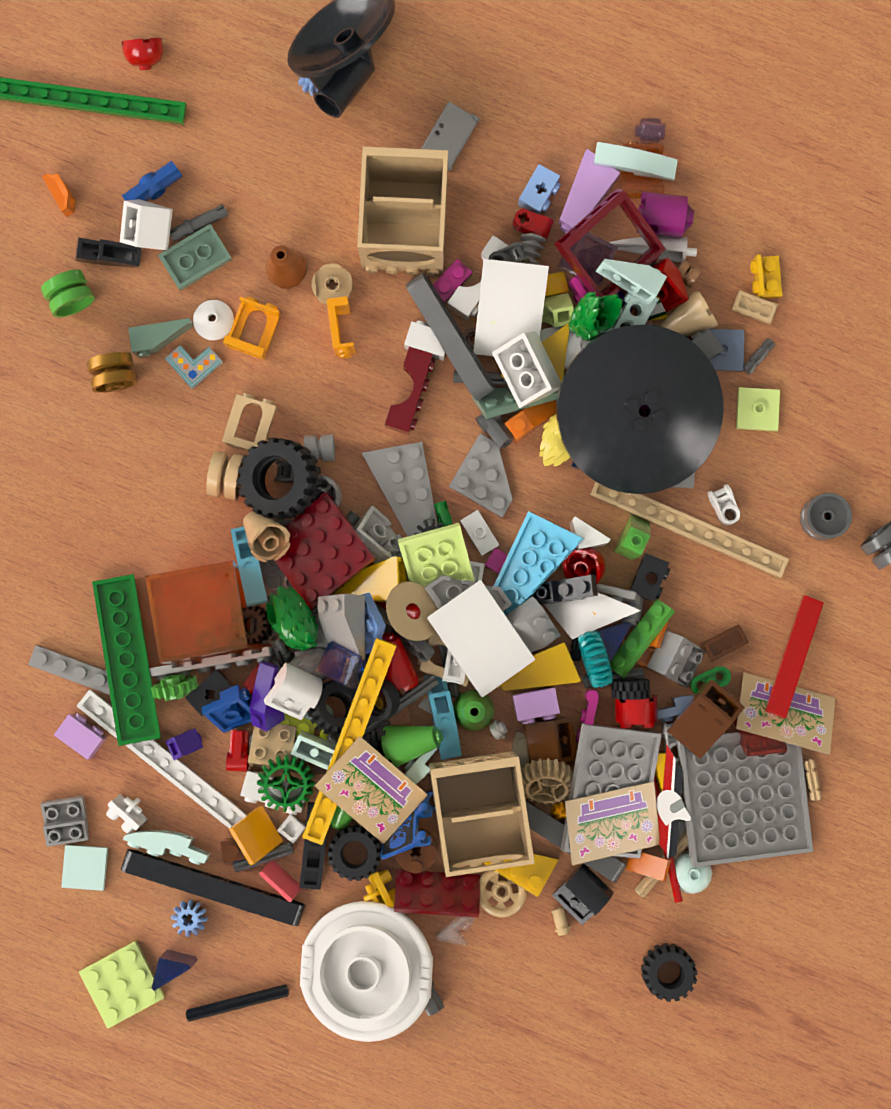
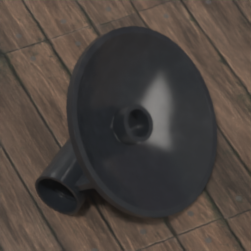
(336, 50)

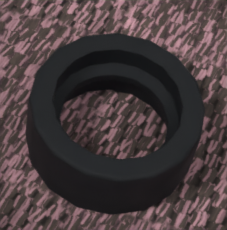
(393, 702)

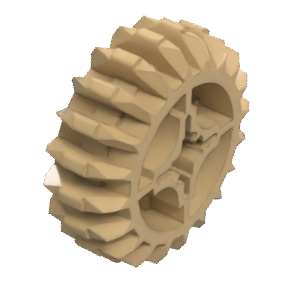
(547, 781)

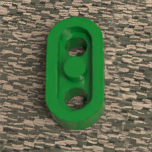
(711, 675)

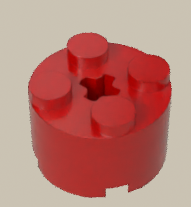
(636, 712)

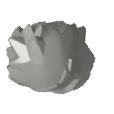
(306, 660)

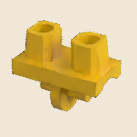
(377, 881)

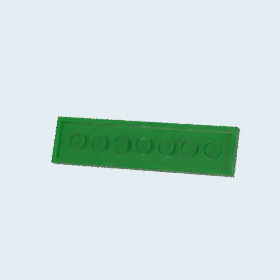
(126, 660)

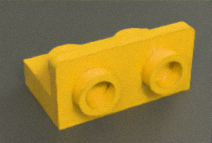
(766, 276)

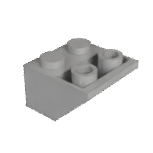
(676, 659)

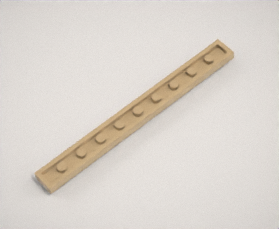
(693, 529)

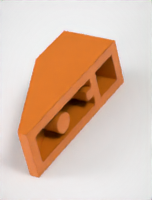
(530, 419)

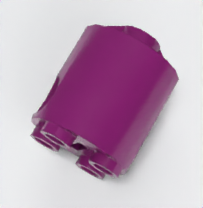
(666, 213)

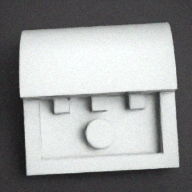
(294, 691)

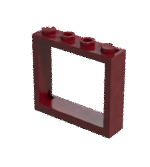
(616, 198)

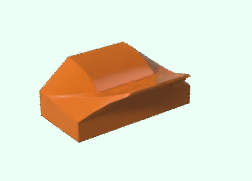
(60, 193)

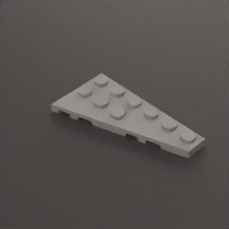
(405, 483)
(219, 662)

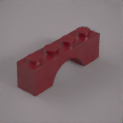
(402, 415)

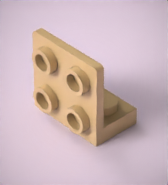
(270, 744)

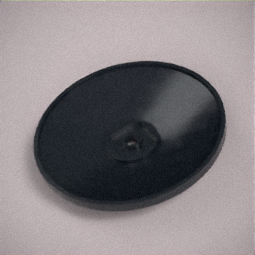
(602, 403)

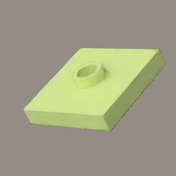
(757, 409)

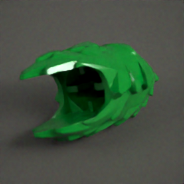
(594, 315)
(292, 619)

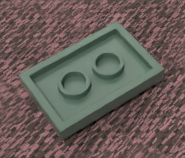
(195, 257)

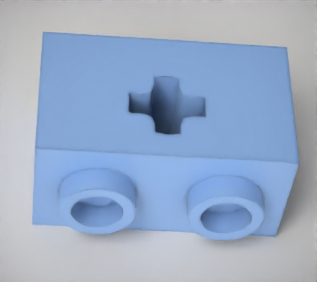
(541, 179)

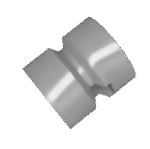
(321, 448)

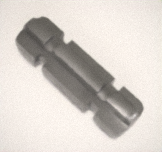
(758, 356)

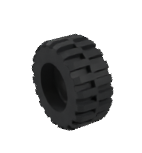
(255, 469)

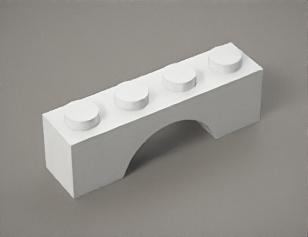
(466, 299)

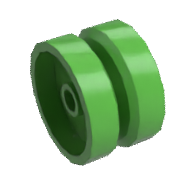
(67, 293)

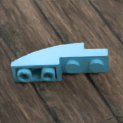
(249, 569)
(444, 719)

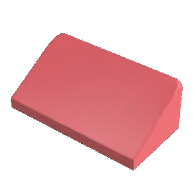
(280, 880)

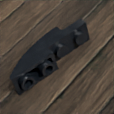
(566, 590)
(312, 860)

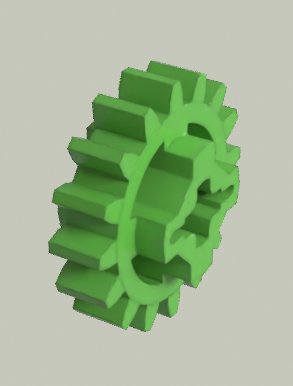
(174, 686)

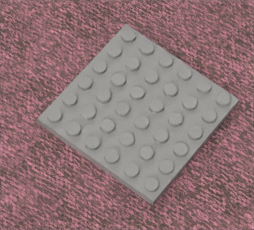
(744, 803)

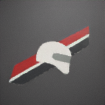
(671, 805)

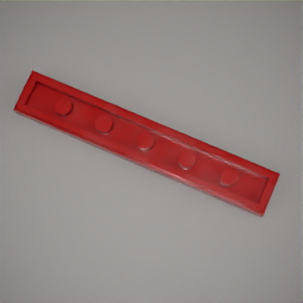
(794, 656)

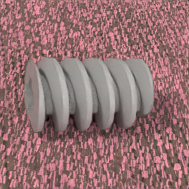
(531, 245)

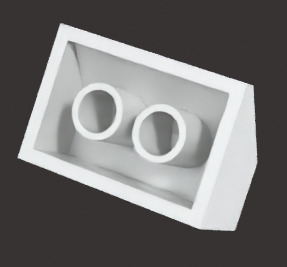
(527, 369)

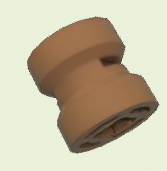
(692, 274)

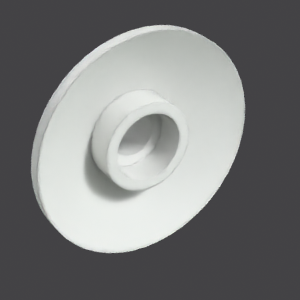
(220, 327)

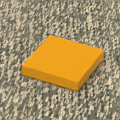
(255, 835)

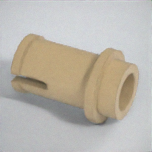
(560, 921)

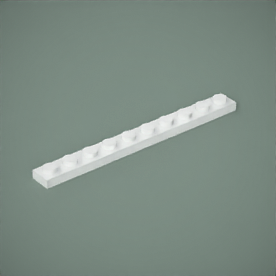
(162, 761)

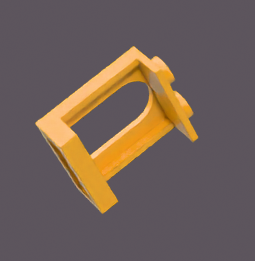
(246, 307)
(337, 307)

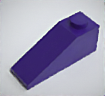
(262, 714)

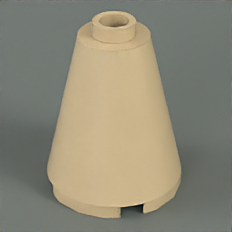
(691, 317)
(265, 537)

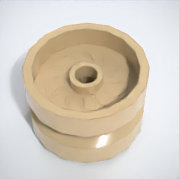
(223, 475)

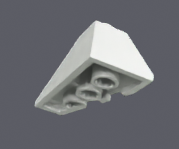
(378, 535)

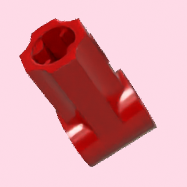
(238, 751)

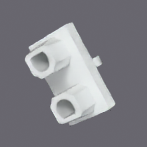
(128, 811)

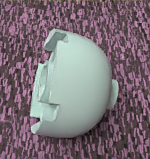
(691, 879)

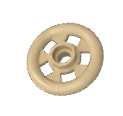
(500, 909)

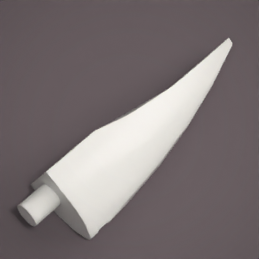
(675, 247)

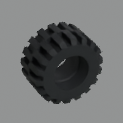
(321, 715)
(348, 870)
(676, 988)

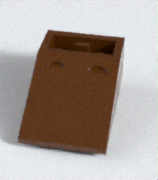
(705, 718)

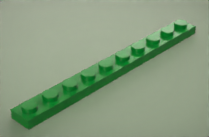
(92, 101)

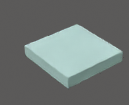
(84, 867)

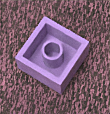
(535, 704)

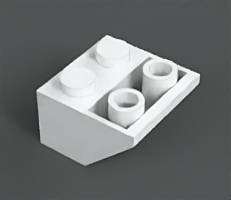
(145, 224)

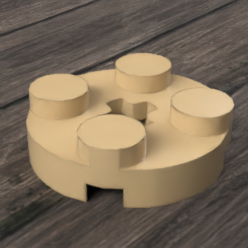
(323, 277)

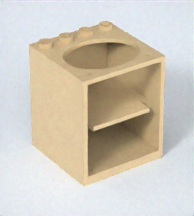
(403, 210)
(481, 813)

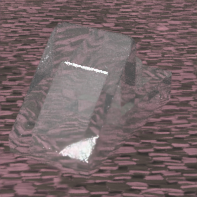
(451, 932)

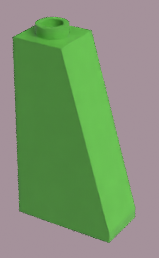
(633, 538)

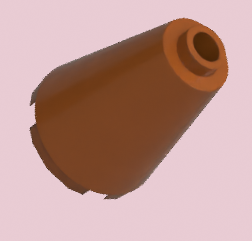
(285, 267)

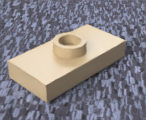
(754, 307)

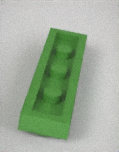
(641, 638)

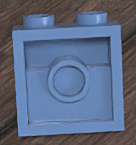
(373, 623)

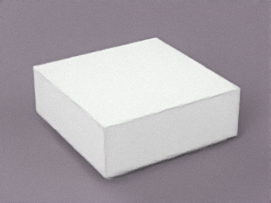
(291, 828)

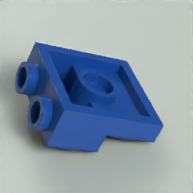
(230, 710)

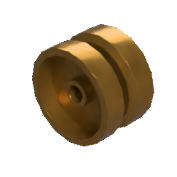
(111, 372)

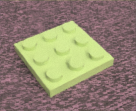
(436, 554)
(121, 984)

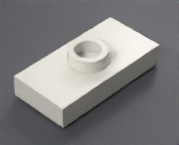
(479, 532)

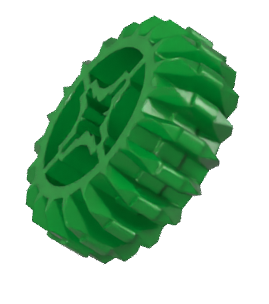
(277, 783)

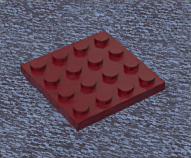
(323, 551)

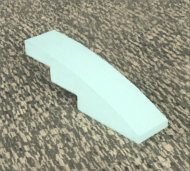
(636, 161)

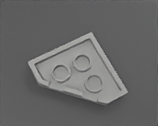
(484, 477)
(447, 588)

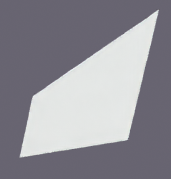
(577, 615)

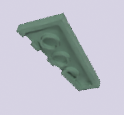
(502, 401)

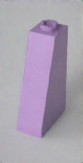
(587, 191)

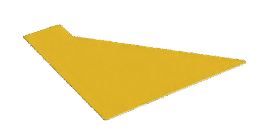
(556, 349)

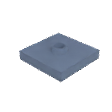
(733, 354)

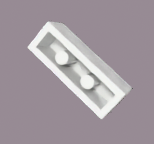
(251, 794)

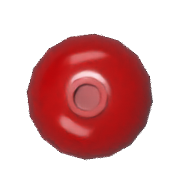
(143, 52)
(583, 563)

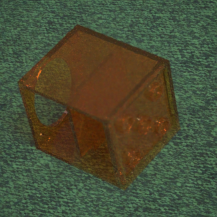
(198, 612)

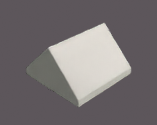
(592, 537)

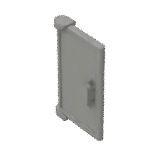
(454, 132)

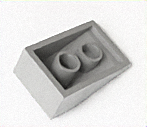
(344, 620)
(533, 625)

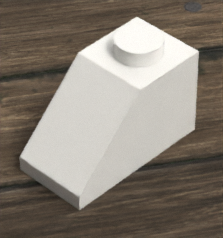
(422, 338)

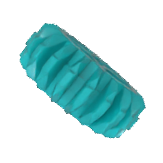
(595, 659)

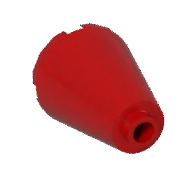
(400, 670)

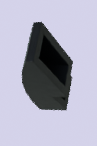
(107, 253)

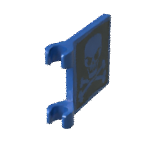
(407, 834)

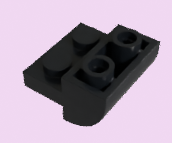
(583, 894)

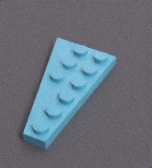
(534, 557)

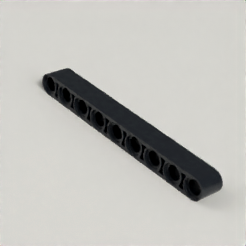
(212, 887)

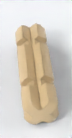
(812, 779)

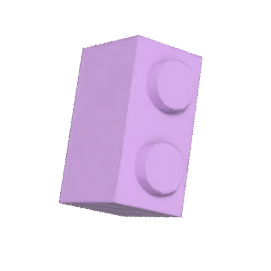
(80, 735)

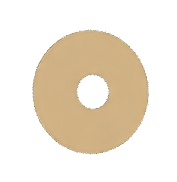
(396, 605)

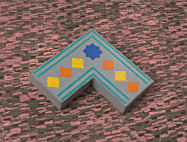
(194, 370)

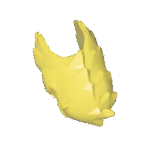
(551, 445)

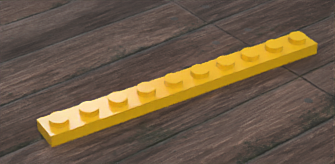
(353, 728)

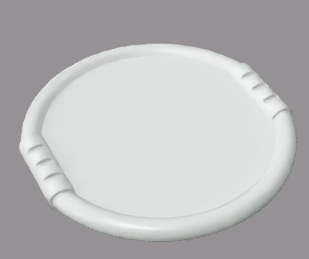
(366, 971)

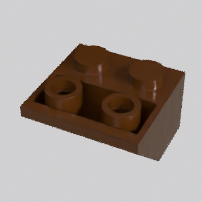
(551, 739)

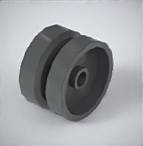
(837, 512)
(881, 542)

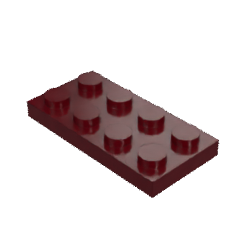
(437, 894)

